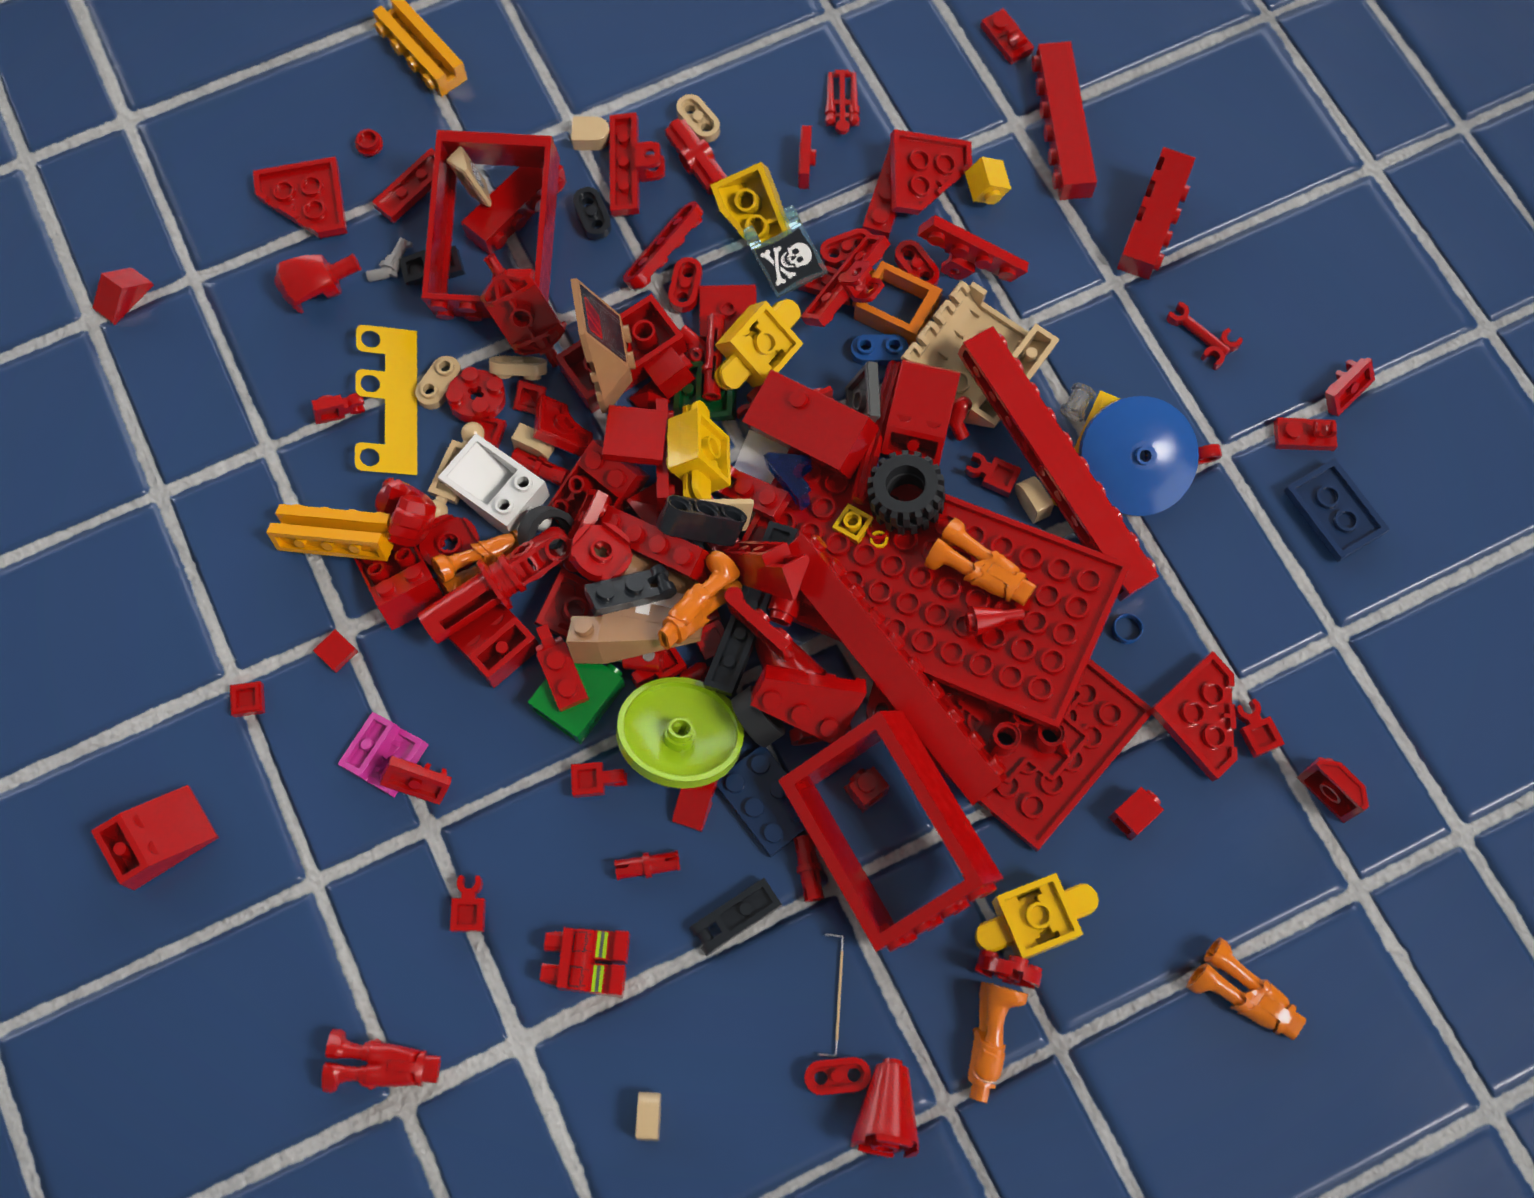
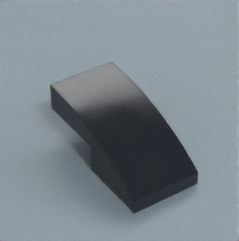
(413, 266)

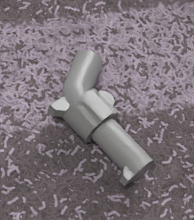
(391, 264)

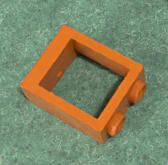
(889, 324)

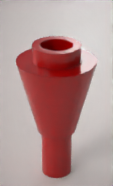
(985, 619)

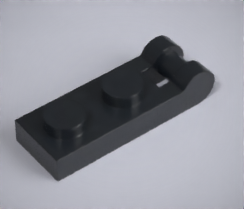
(629, 591)
(736, 916)

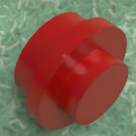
(368, 142)

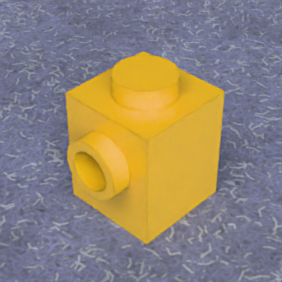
(987, 180)

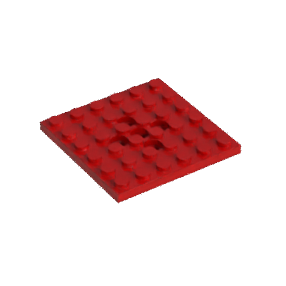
(1048, 776)

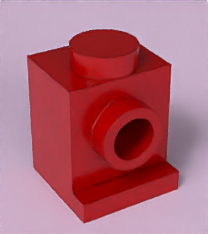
(866, 788)

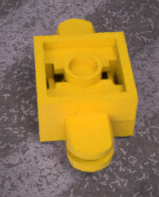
(758, 343)
(698, 452)
(1036, 917)

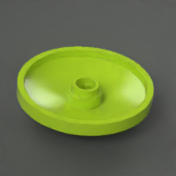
(679, 733)

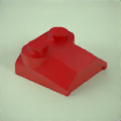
(562, 602)
(1335, 788)

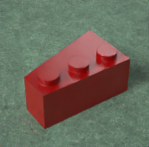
(808, 700)

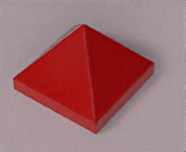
(647, 396)

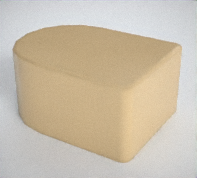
(589, 133)
(524, 440)
(1034, 499)
(648, 1116)

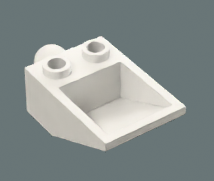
(495, 485)

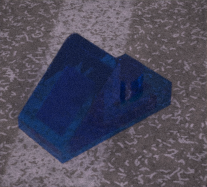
(789, 472)

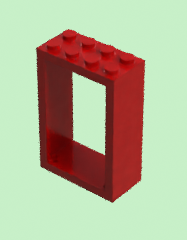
(484, 149)
(938, 803)

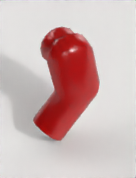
(695, 345)

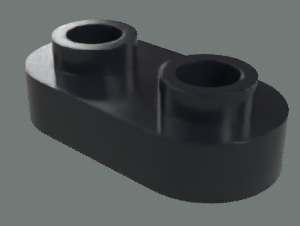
(592, 215)

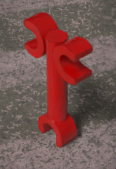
(1217, 347)

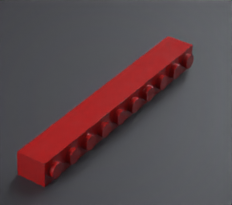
(1053, 456)
(896, 673)

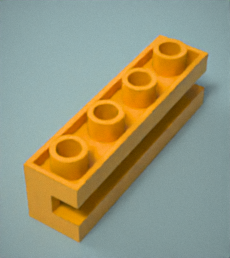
(420, 46)
(331, 532)

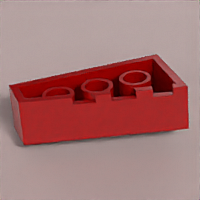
(1157, 213)

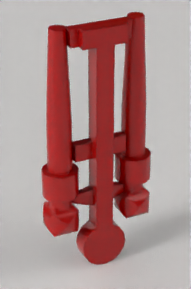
(842, 126)

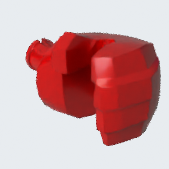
(311, 275)
(410, 512)

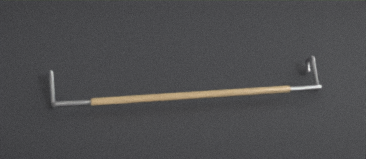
(839, 996)

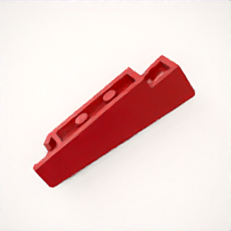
(769, 567)

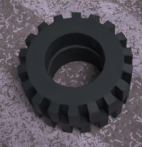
(906, 470)

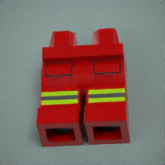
(577, 965)

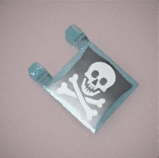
(787, 258)

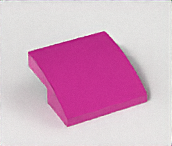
(374, 747)

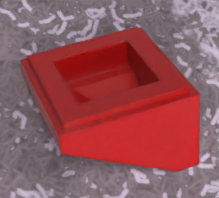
(527, 395)

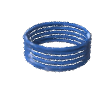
(1131, 616)

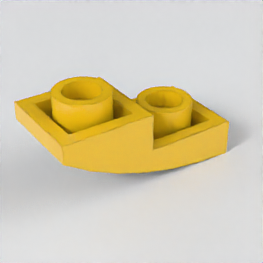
(851, 516)

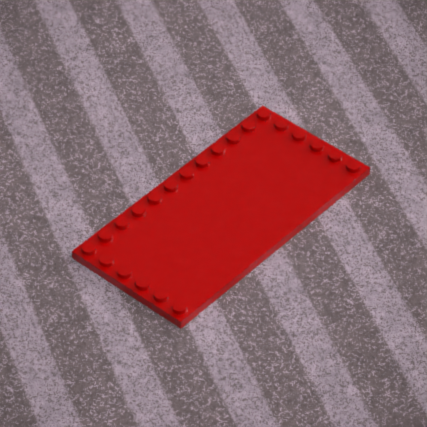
(1019, 666)

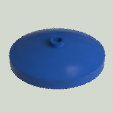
(1114, 447)

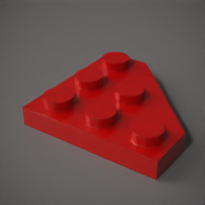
(924, 168)
(305, 194)
(1202, 715)

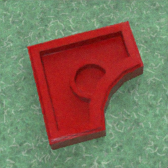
(558, 428)

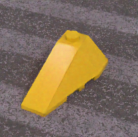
(751, 200)

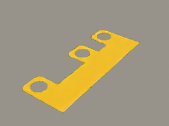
(398, 390)

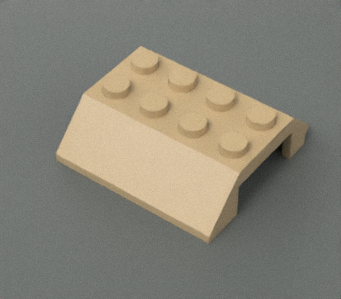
(964, 319)

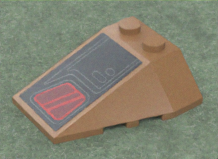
(603, 344)

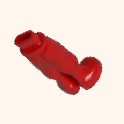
(386, 1064)

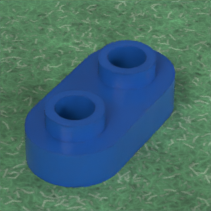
(879, 348)

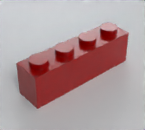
(511, 207)
(662, 548)

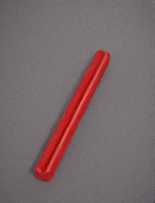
(871, 457)

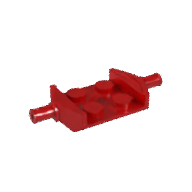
(517, 291)

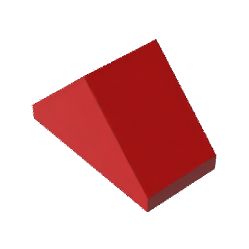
(119, 293)

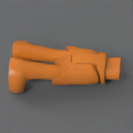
(486, 550)
(992, 571)
(698, 602)
(1261, 1004)
(988, 1041)

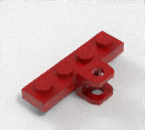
(630, 163)
(970, 251)
(849, 281)

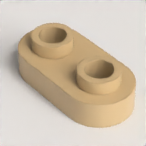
(701, 119)
(506, 366)
(438, 381)

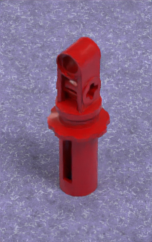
(494, 584)

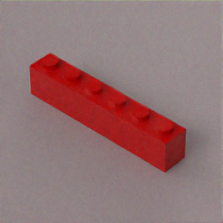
(1065, 121)

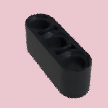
(701, 520)

